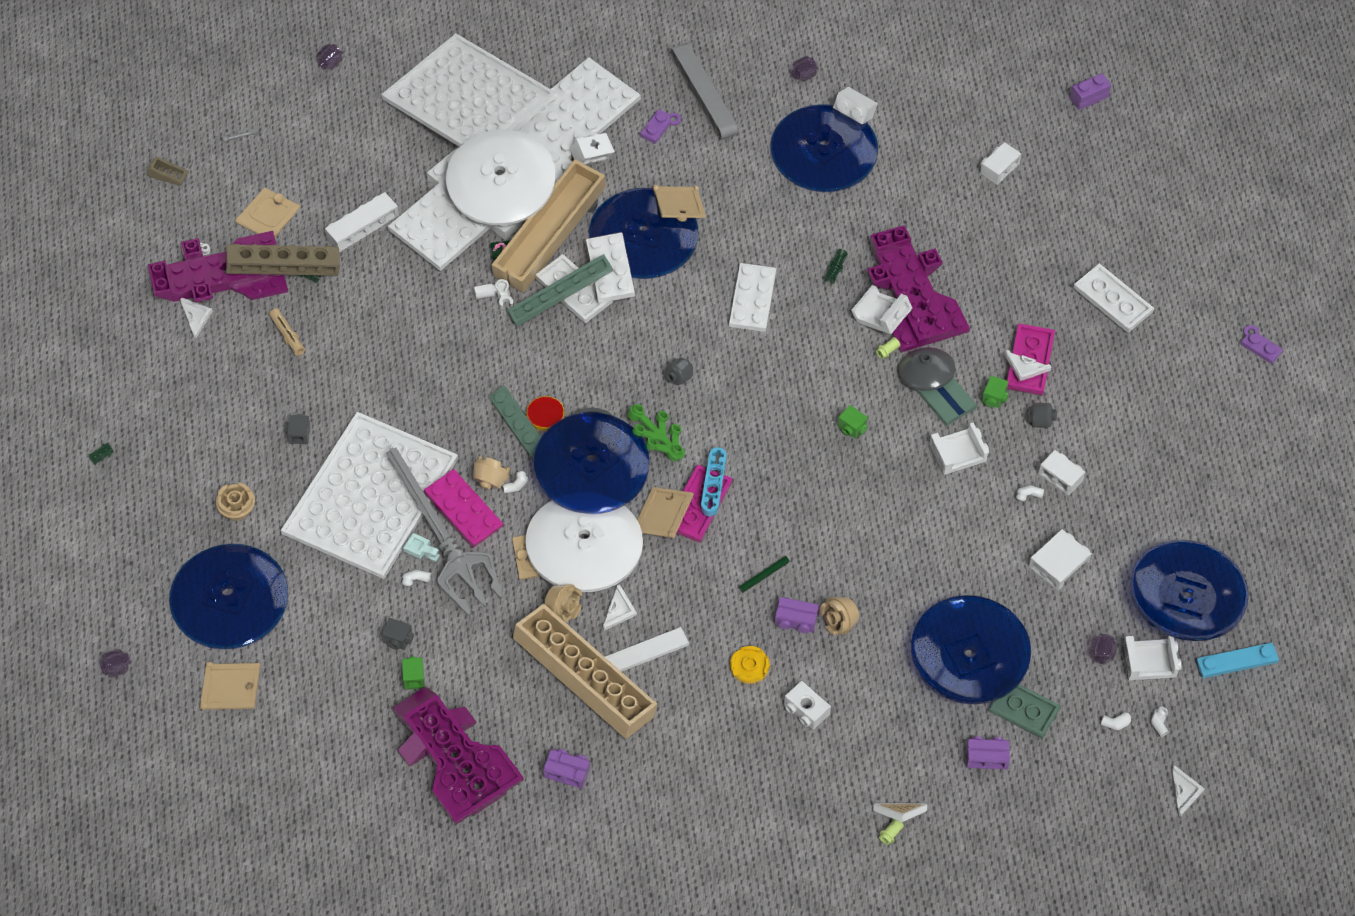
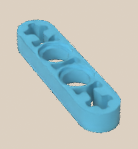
(713, 481)

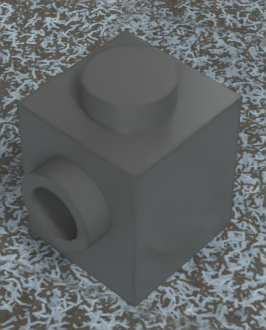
(298, 429)
(397, 634)

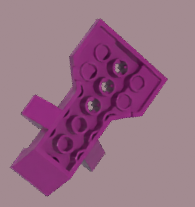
(205, 275)
(908, 275)
(439, 734)

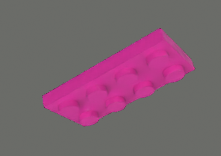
(1035, 344)
(463, 508)
(694, 521)

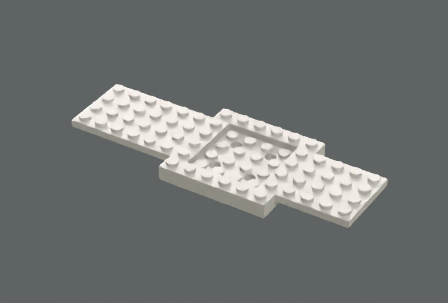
(584, 105)

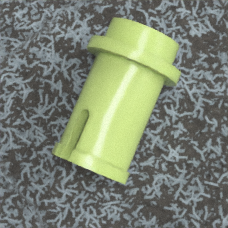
(884, 350)
(887, 836)

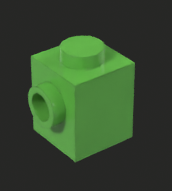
(995, 392)
(853, 422)
(413, 673)

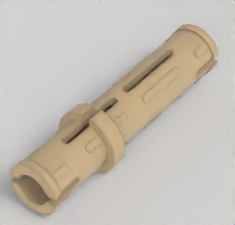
(294, 343)

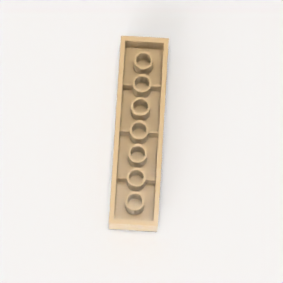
(585, 671)

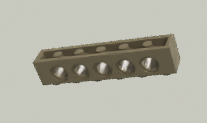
(295, 261)

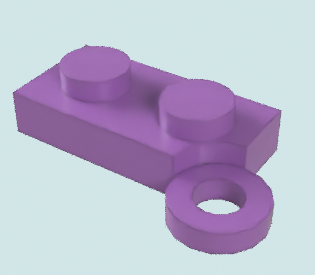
(658, 125)
(1260, 345)

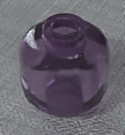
(329, 56)
(804, 68)
(1103, 649)
(114, 663)

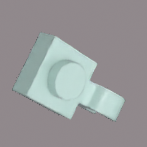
(419, 546)

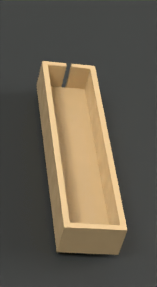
(550, 226)

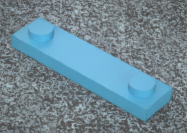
(1237, 660)

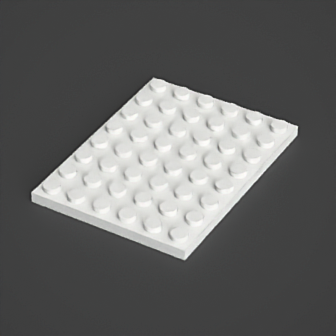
(467, 92)
(358, 499)

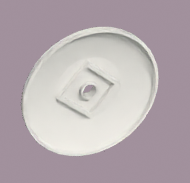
(505, 197)
(586, 563)

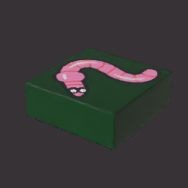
(497, 248)

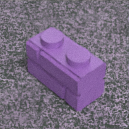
(1090, 91)
(796, 615)
(988, 753)
(567, 768)

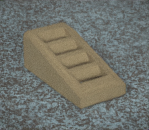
(154, 173)

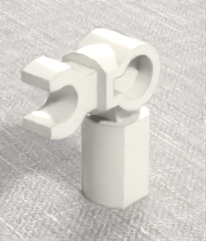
(500, 288)

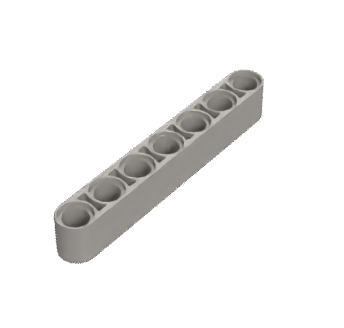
(704, 90)

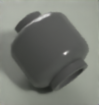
(679, 371)
(1042, 415)

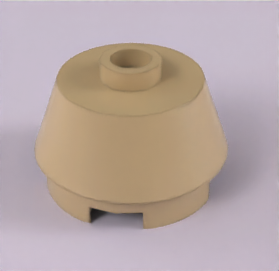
(490, 473)
(235, 501)
(564, 601)
(839, 615)

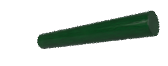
(764, 574)

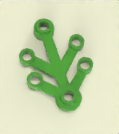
(671, 448)

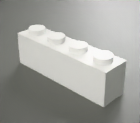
(361, 221)

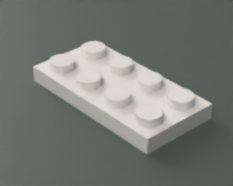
(619, 282)
(752, 297)
(1113, 298)
(582, 303)

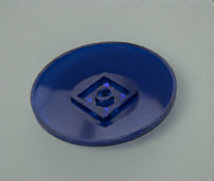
(824, 167)
(650, 252)
(591, 485)
(1195, 568)
(232, 619)
(975, 625)

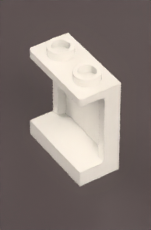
(881, 310)
(959, 449)
(1059, 559)
(1151, 658)

